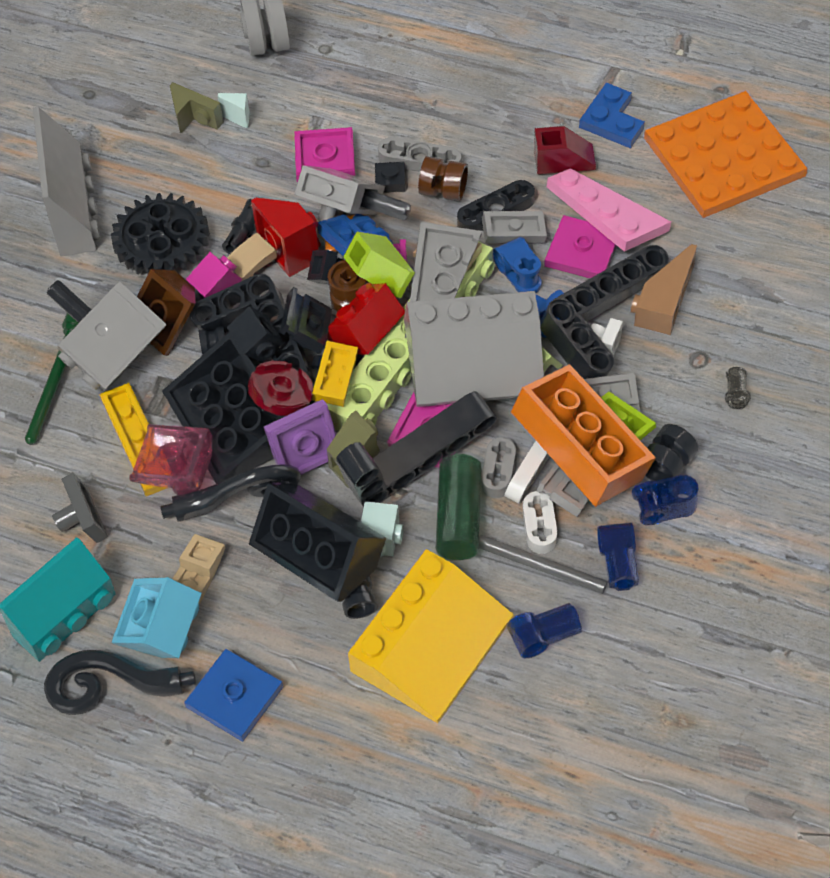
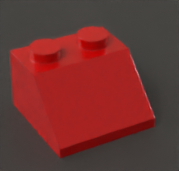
(288, 231)
(366, 318)

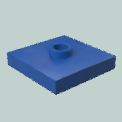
(234, 694)

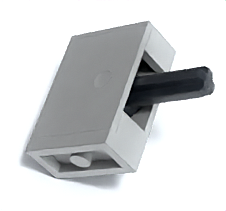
(346, 193)
(107, 335)

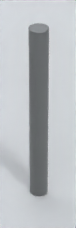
(542, 564)

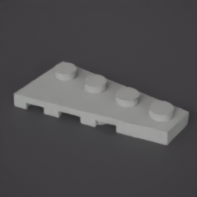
(441, 260)

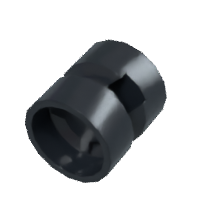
(673, 450)

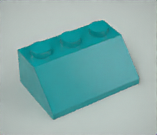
(57, 600)

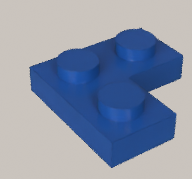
(607, 118)

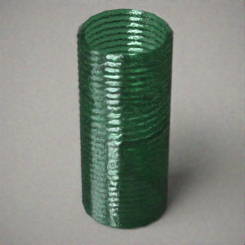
(458, 507)

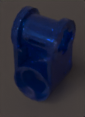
(664, 499)

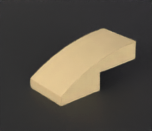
(252, 256)
(199, 563)

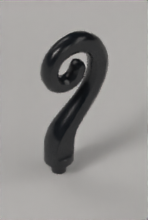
(207, 499)
(152, 682)

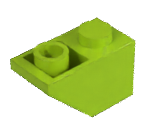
(379, 262)

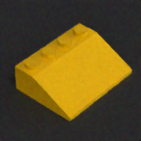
(429, 636)

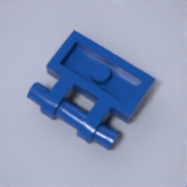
(341, 230)

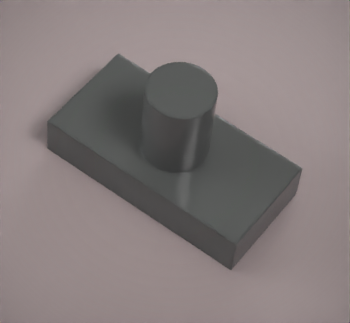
(80, 511)

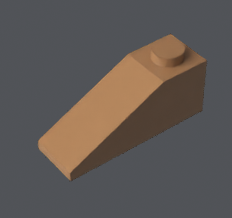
(663, 294)

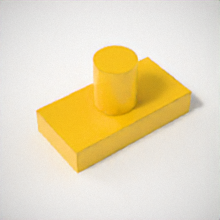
(335, 373)

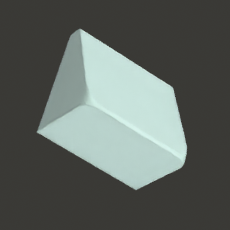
(235, 107)

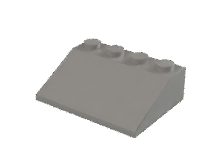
(65, 186)
(473, 346)

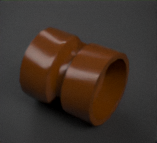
(453, 178)
(343, 284)

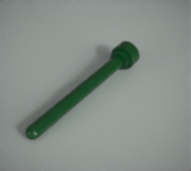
(49, 390)

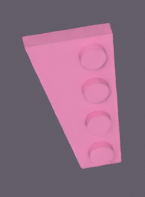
(609, 212)

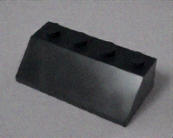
(315, 540)

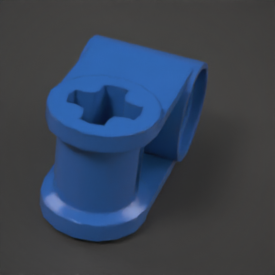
(519, 265)

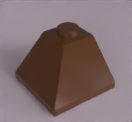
(171, 300)

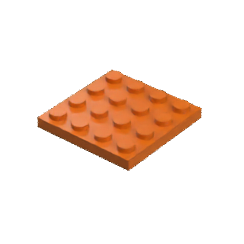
(725, 154)

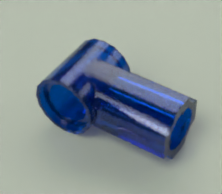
(618, 548)
(535, 632)

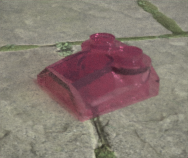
(174, 458)

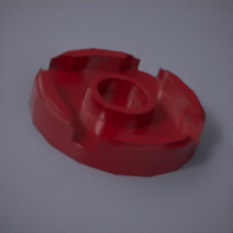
(280, 388)

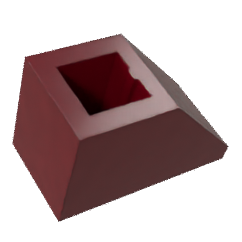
(560, 150)

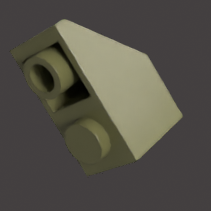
(353, 430)

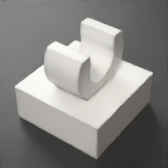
(611, 335)

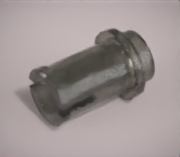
(737, 394)

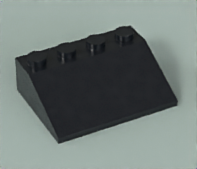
(217, 397)

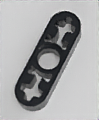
(501, 196)

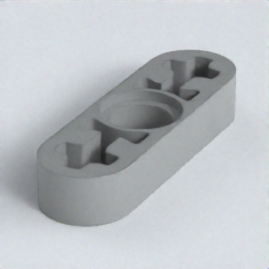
(412, 147)

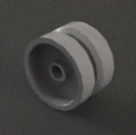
(263, 22)

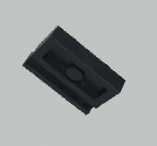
(306, 321)

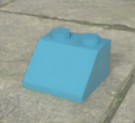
(157, 617)

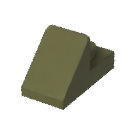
(195, 106)

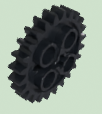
(160, 234)

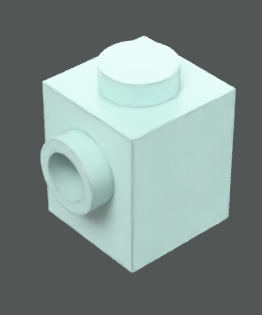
(384, 520)

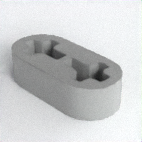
(504, 468)

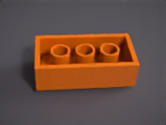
(582, 434)

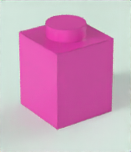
(213, 275)

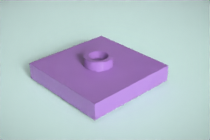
(302, 437)

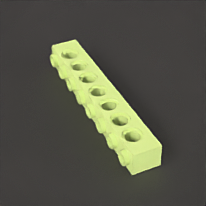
(391, 361)

